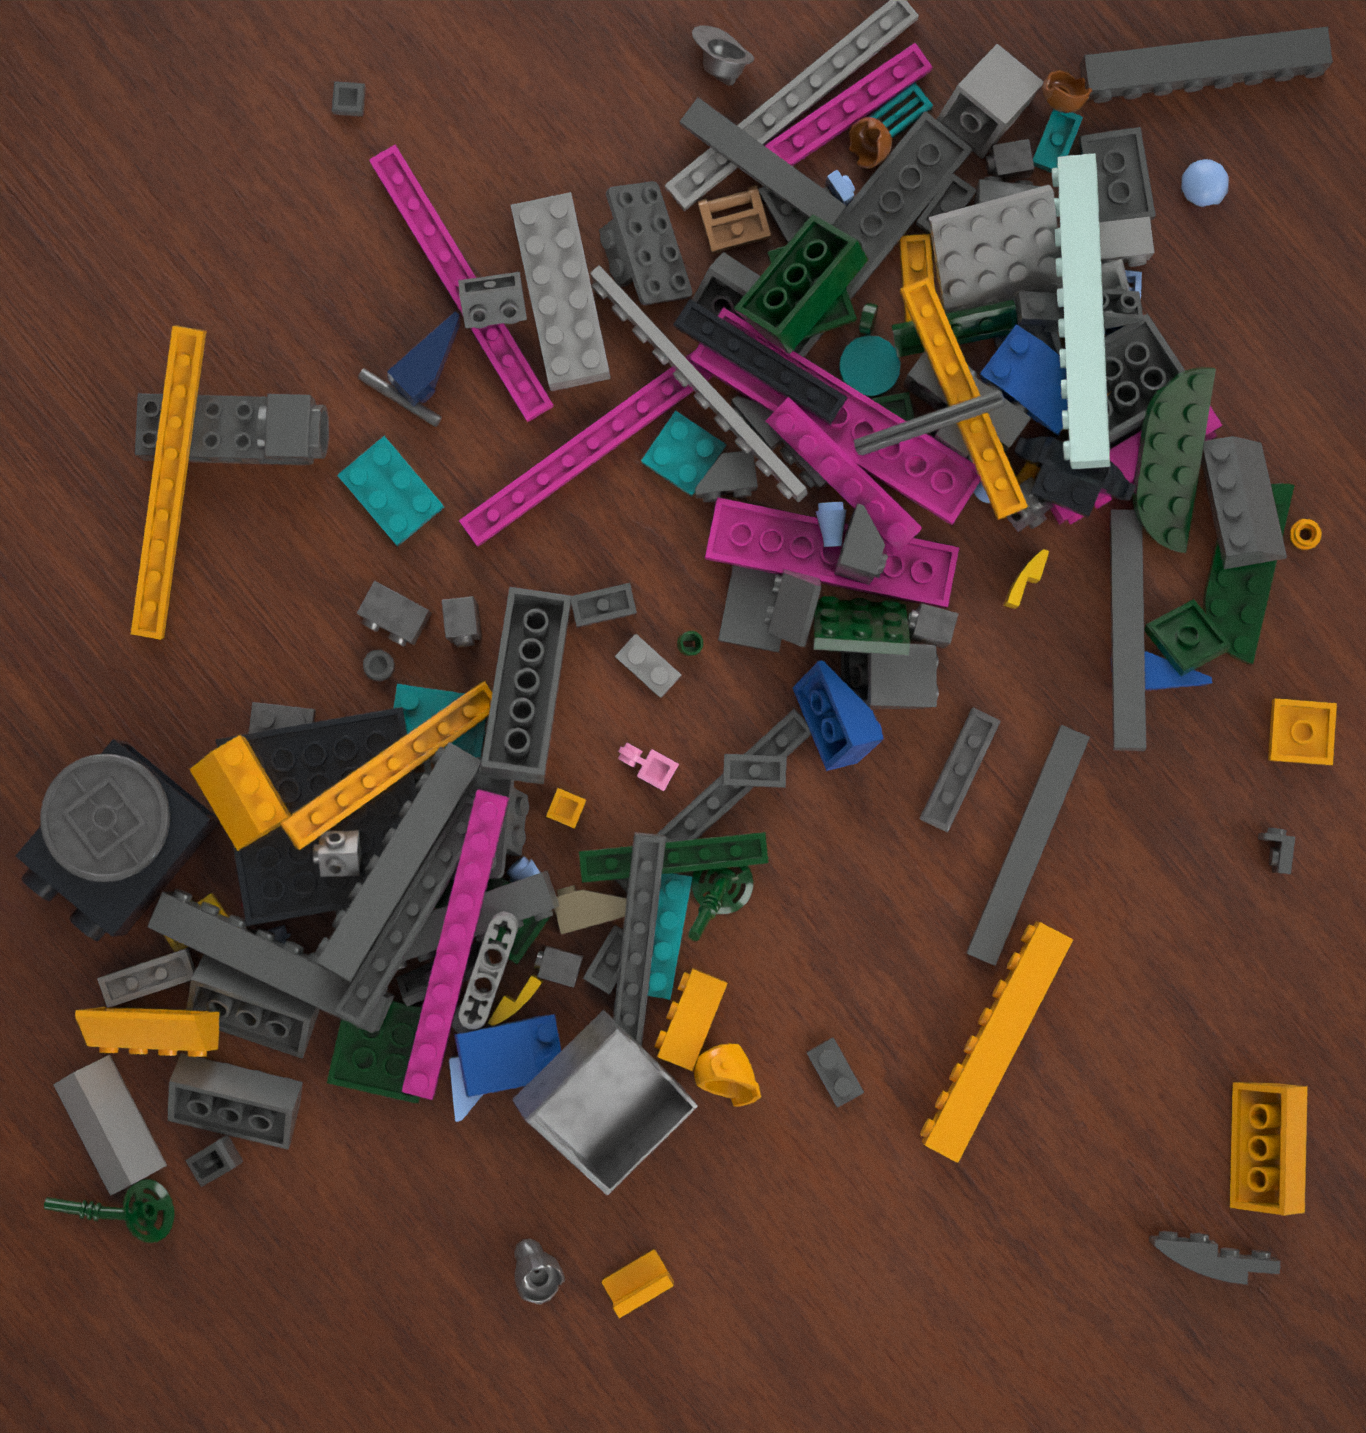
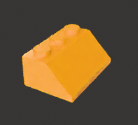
(240, 792)

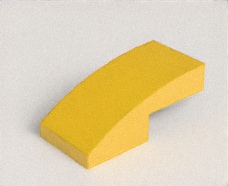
(1032, 573)
(509, 1006)

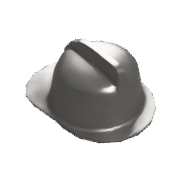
(721, 53)

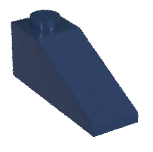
(421, 368)

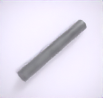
(393, 394)

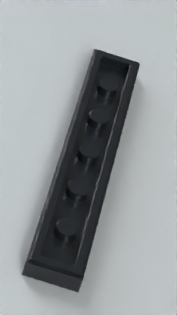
(760, 362)

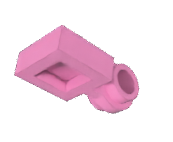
(655, 768)

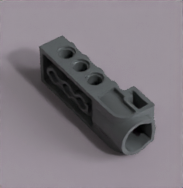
(243, 429)

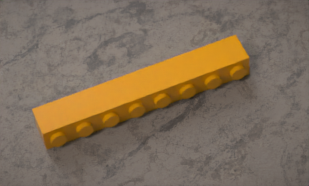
(996, 1041)

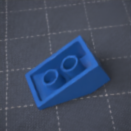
(1029, 375)
(836, 717)
(506, 1054)

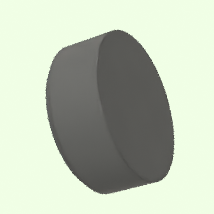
(378, 665)

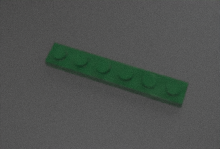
(679, 856)

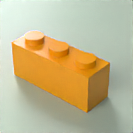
(690, 1018)

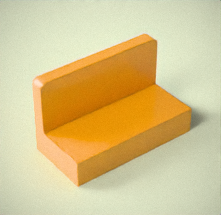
(637, 1283)

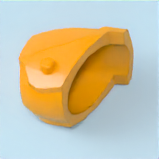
(727, 1073)

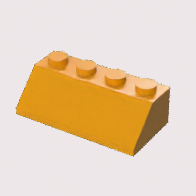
(150, 1029)
(1268, 1148)

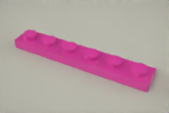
(851, 105)
(843, 473)

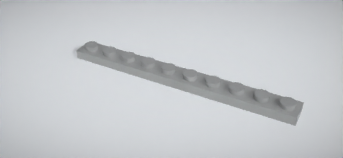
(797, 96)
(705, 393)

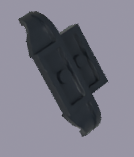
(1066, 486)

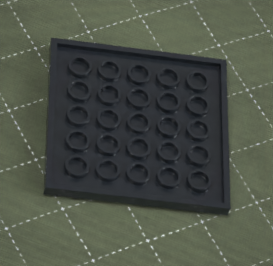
(303, 764)

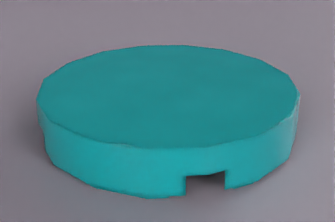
(870, 365)

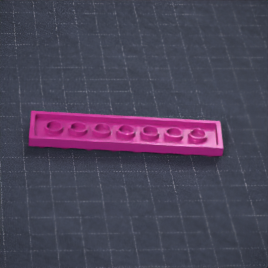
(790, 541)

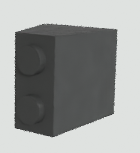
(893, 679)

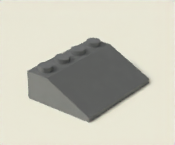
(1136, 369)

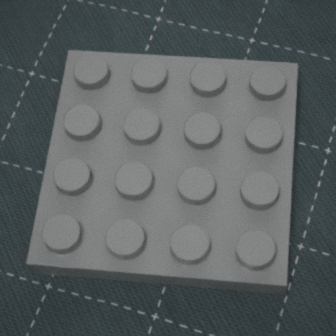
(996, 250)

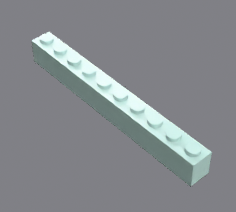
(1082, 312)

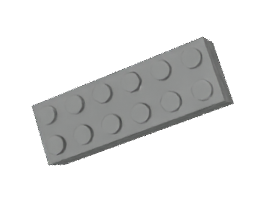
(560, 291)

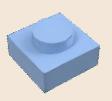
(840, 187)

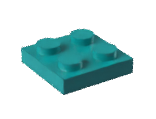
(683, 453)

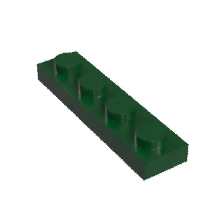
(967, 326)

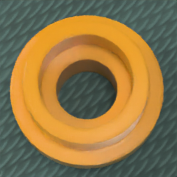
(1314, 532)

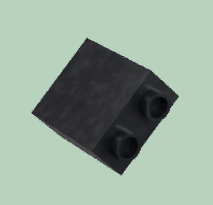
(120, 903)

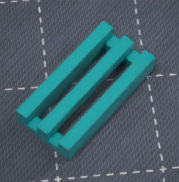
(913, 88)

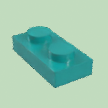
(1056, 139)

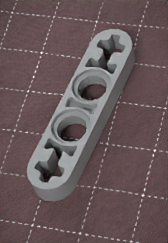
(488, 970)

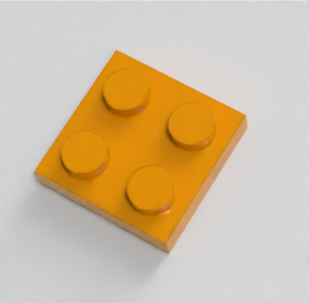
(1302, 731)

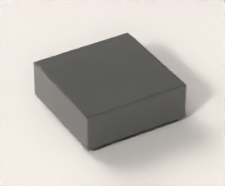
(348, 98)

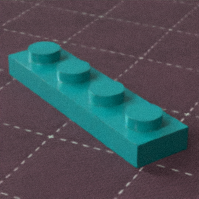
(668, 933)

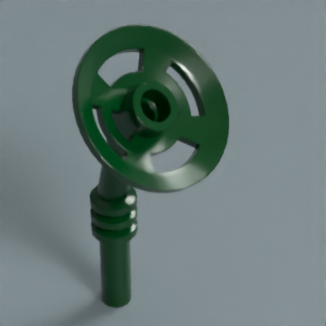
(711, 904)
(138, 1213)

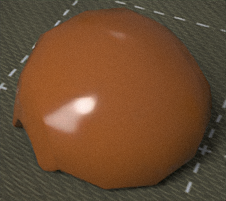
(1065, 92)
(870, 142)

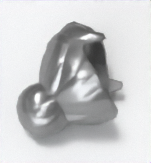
(540, 1285)

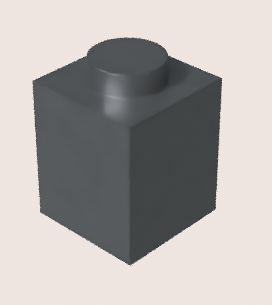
(1010, 160)
(558, 965)

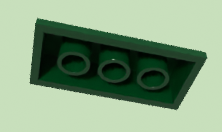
(802, 283)

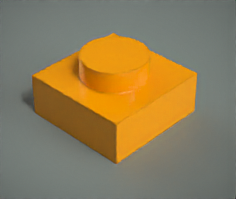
(566, 808)

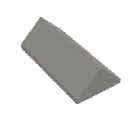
(110, 1124)

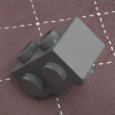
(492, 300)

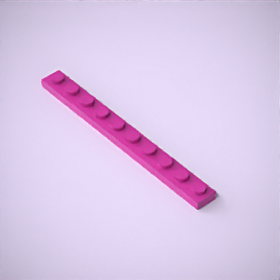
(451, 267)
(576, 455)
(455, 944)

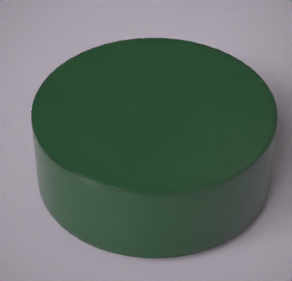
(868, 318)

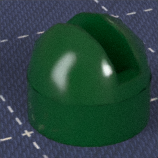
(688, 637)

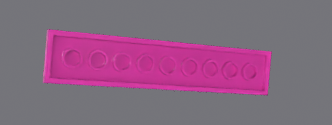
(916, 467)

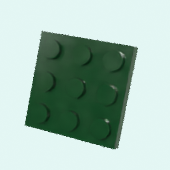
(861, 626)
(377, 1059)

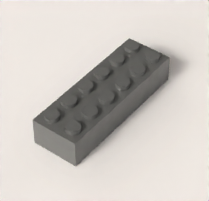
(526, 685)

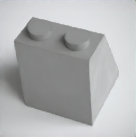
(989, 100)

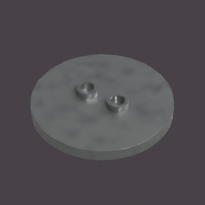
(105, 817)

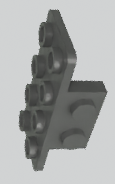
(643, 244)
(512, 832)

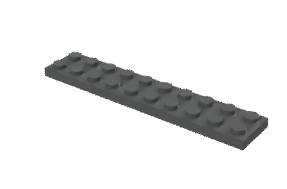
(898, 196)

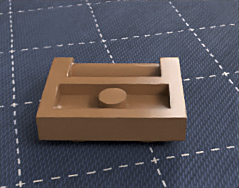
(737, 228)

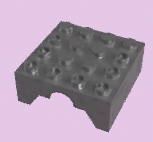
(604, 1103)

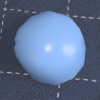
(1205, 183)

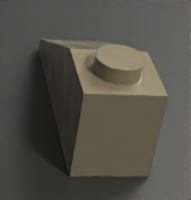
(586, 908)

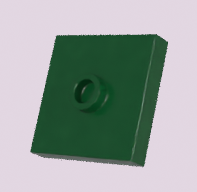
(1187, 637)

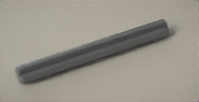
(929, 422)

